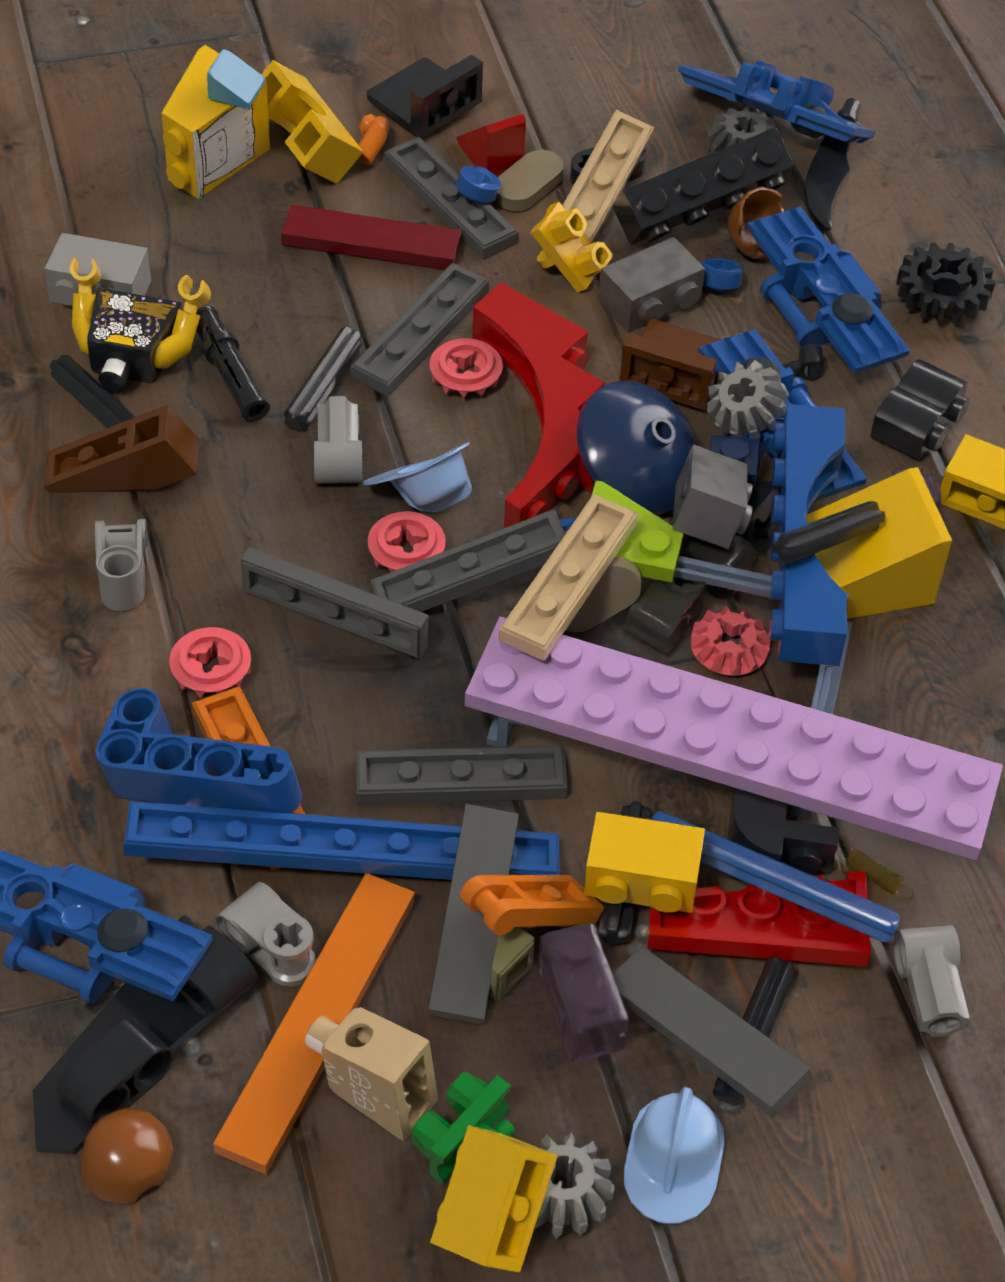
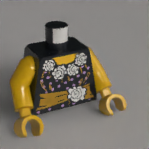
(131, 332)

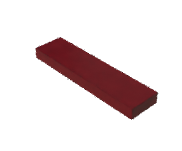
(371, 237)

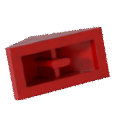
(496, 144)

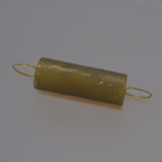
(875, 871)

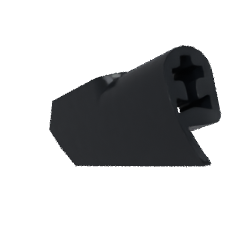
(133, 1046)

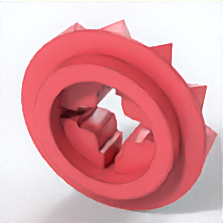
(462, 354)
(421, 532)
(198, 648)
(727, 656)

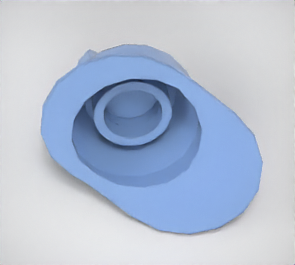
(431, 483)
(674, 1158)

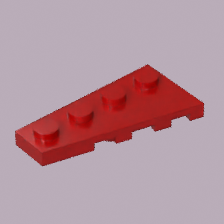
(760, 927)

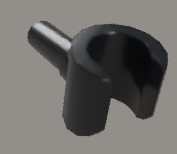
(809, 363)

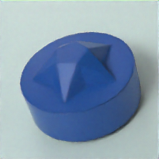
(478, 184)
(722, 274)

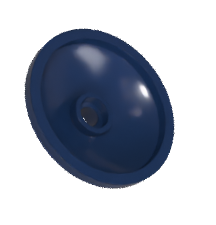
(635, 442)

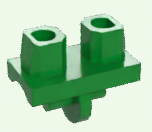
(479, 1106)

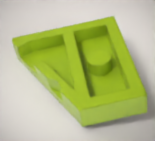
(653, 542)

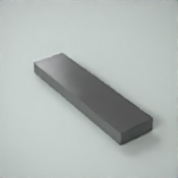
(435, 185)
(419, 329)
(473, 564)
(335, 602)
(460, 774)
(466, 943)
(710, 1032)

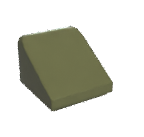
(511, 961)

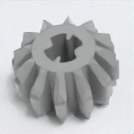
(747, 401)
(590, 1188)

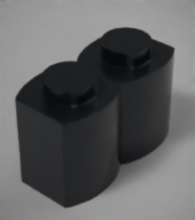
(920, 409)

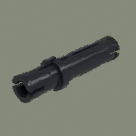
(244, 388)

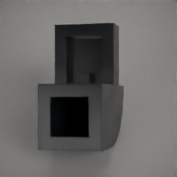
(763, 827)

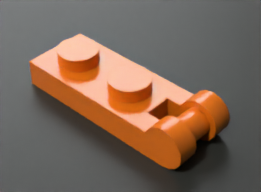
(529, 901)

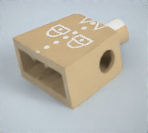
(377, 1068)

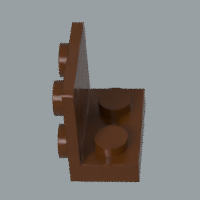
(670, 362)

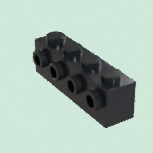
(702, 186)

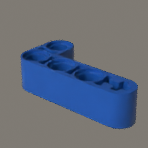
(153, 765)

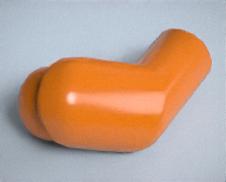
(374, 136)

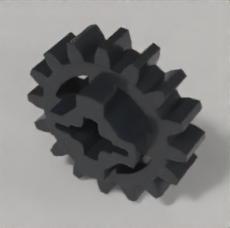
(945, 282)

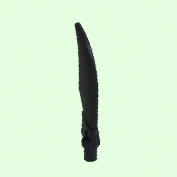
(829, 170)

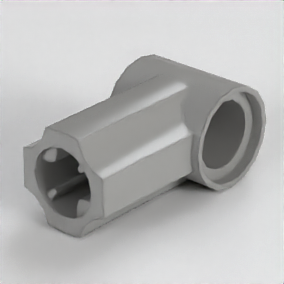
(338, 448)
(931, 964)

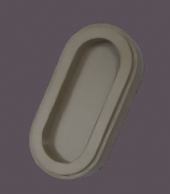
(529, 180)
(613, 593)

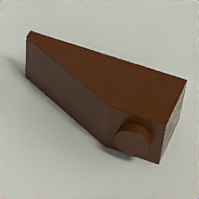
(128, 456)

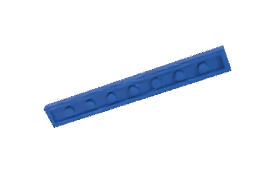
(315, 841)

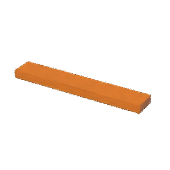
(332, 989)

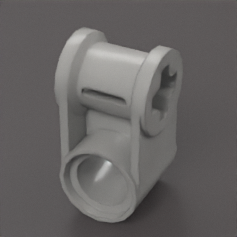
(121, 563)
(269, 934)

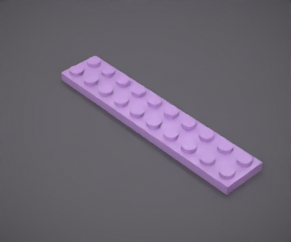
(743, 740)

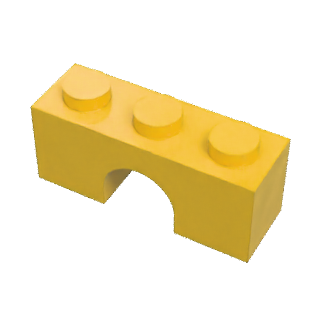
(316, 133)

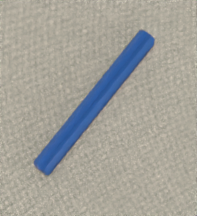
(794, 885)

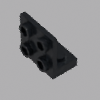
(427, 95)

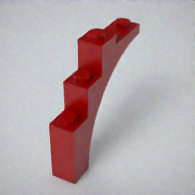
(549, 362)

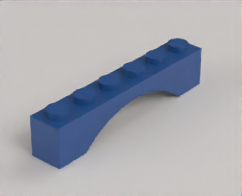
(811, 605)

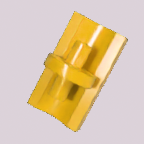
(567, 246)

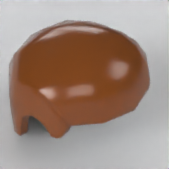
(752, 206)
(125, 1155)

